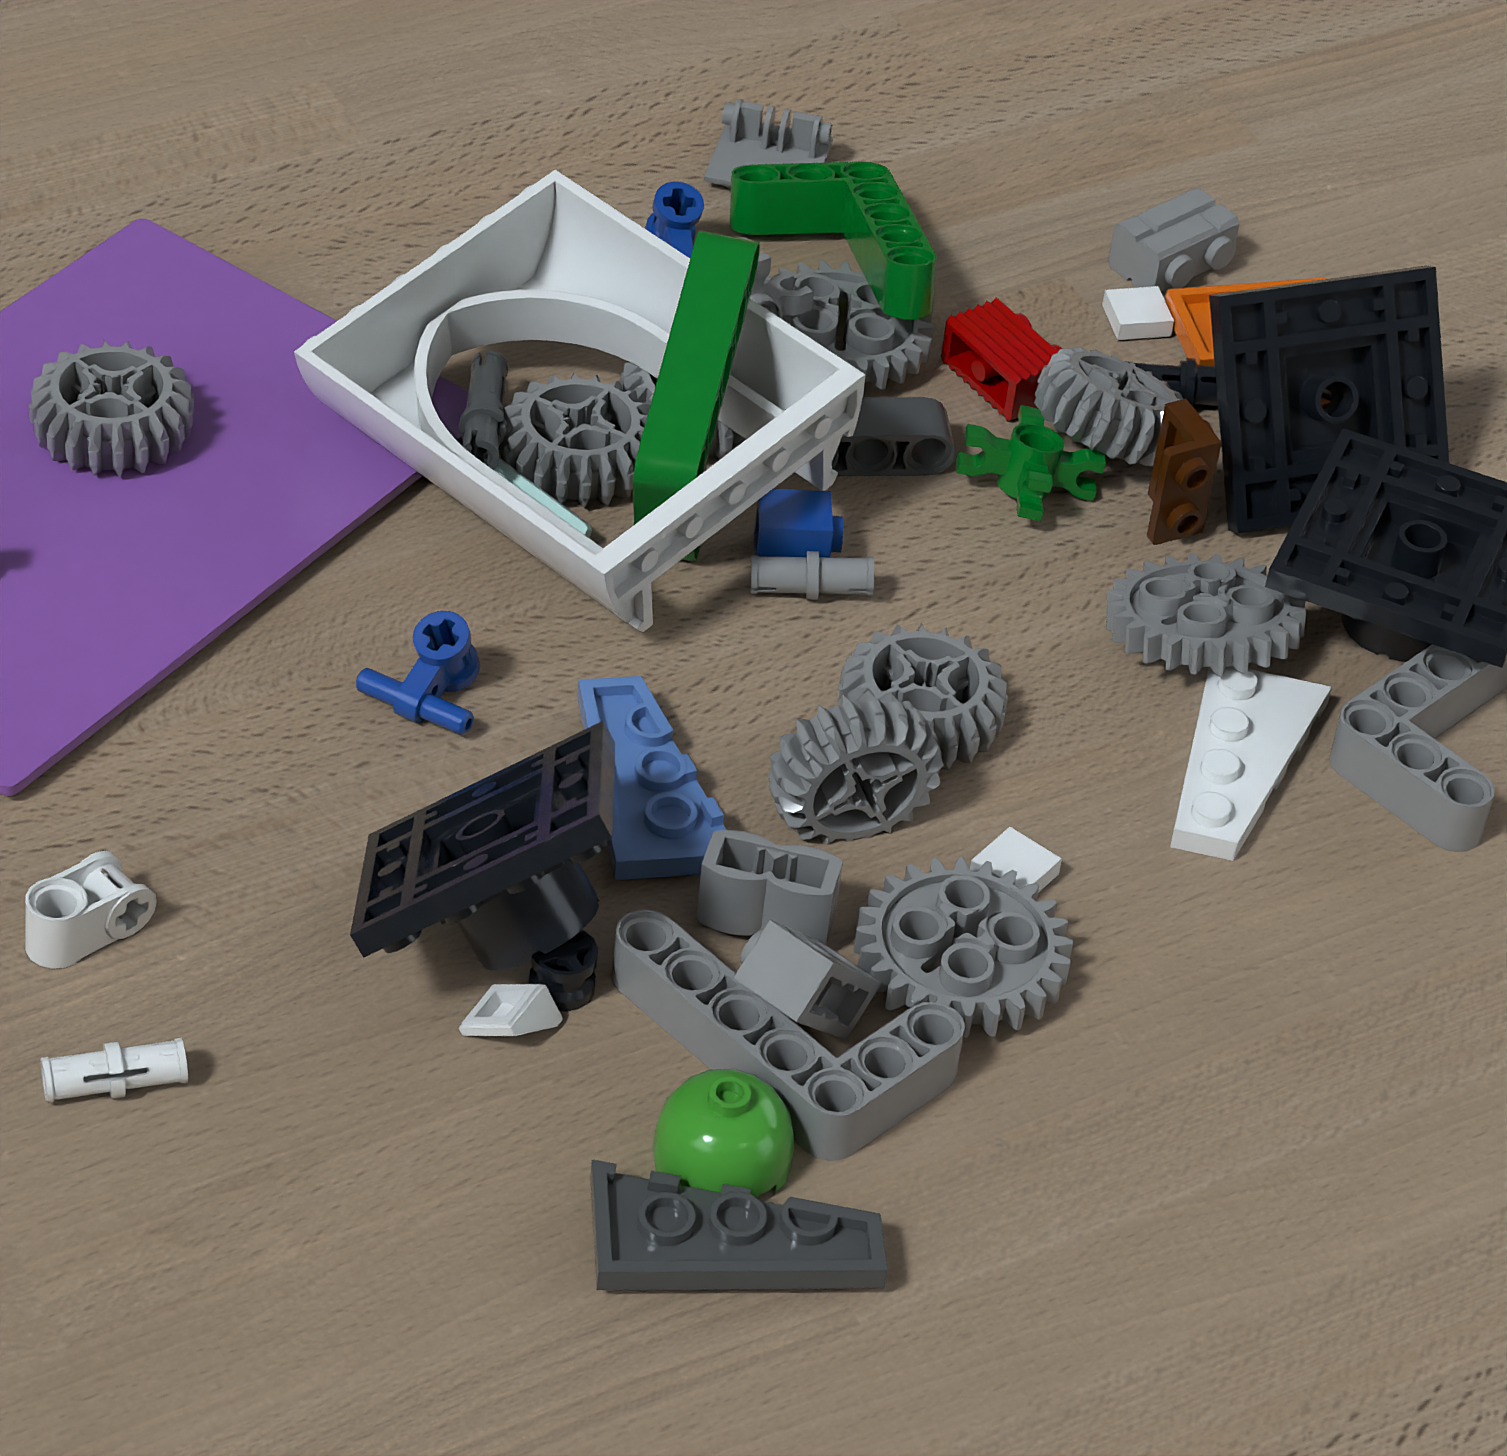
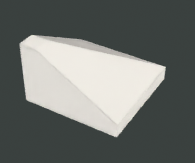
(512, 1011)

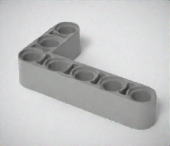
(1391, 749)
(831, 1100)

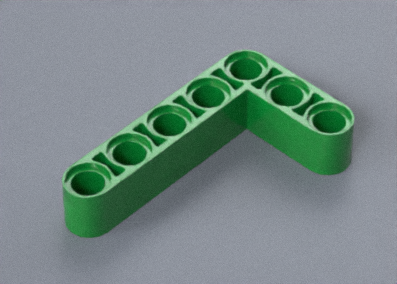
(847, 199)
(694, 370)

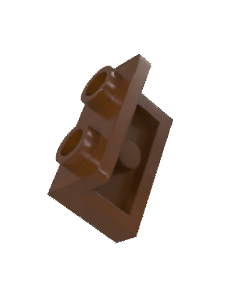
(1182, 474)

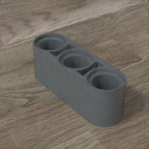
(897, 439)

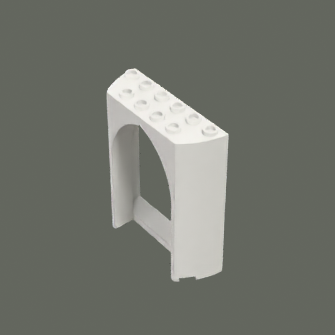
(590, 277)

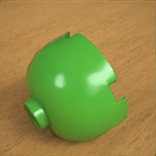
(725, 1131)

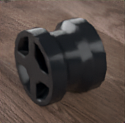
(568, 971)

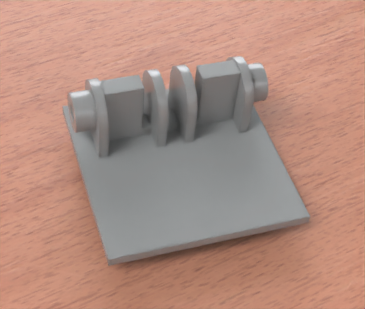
(751, 141)

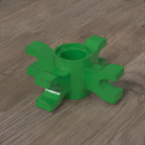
(1030, 462)

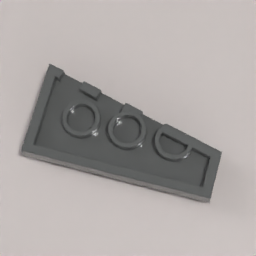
(700, 1239)

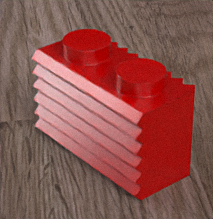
(997, 355)

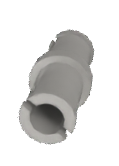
(812, 575)

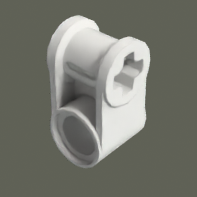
(80, 911)

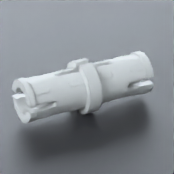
(114, 1070)

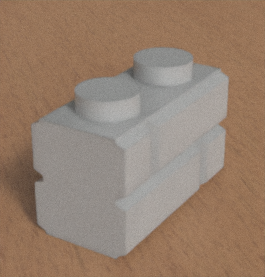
(1174, 241)

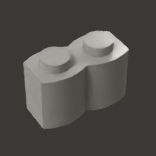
(755, 881)

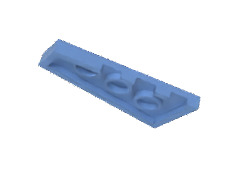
(657, 805)

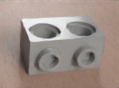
(805, 979)

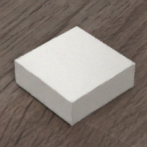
(1138, 313)
(1019, 853)

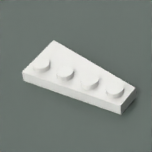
(1240, 754)

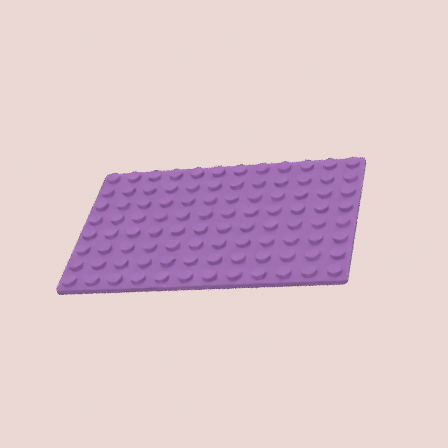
(140, 570)

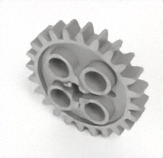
(871, 339)
(1203, 615)
(964, 944)

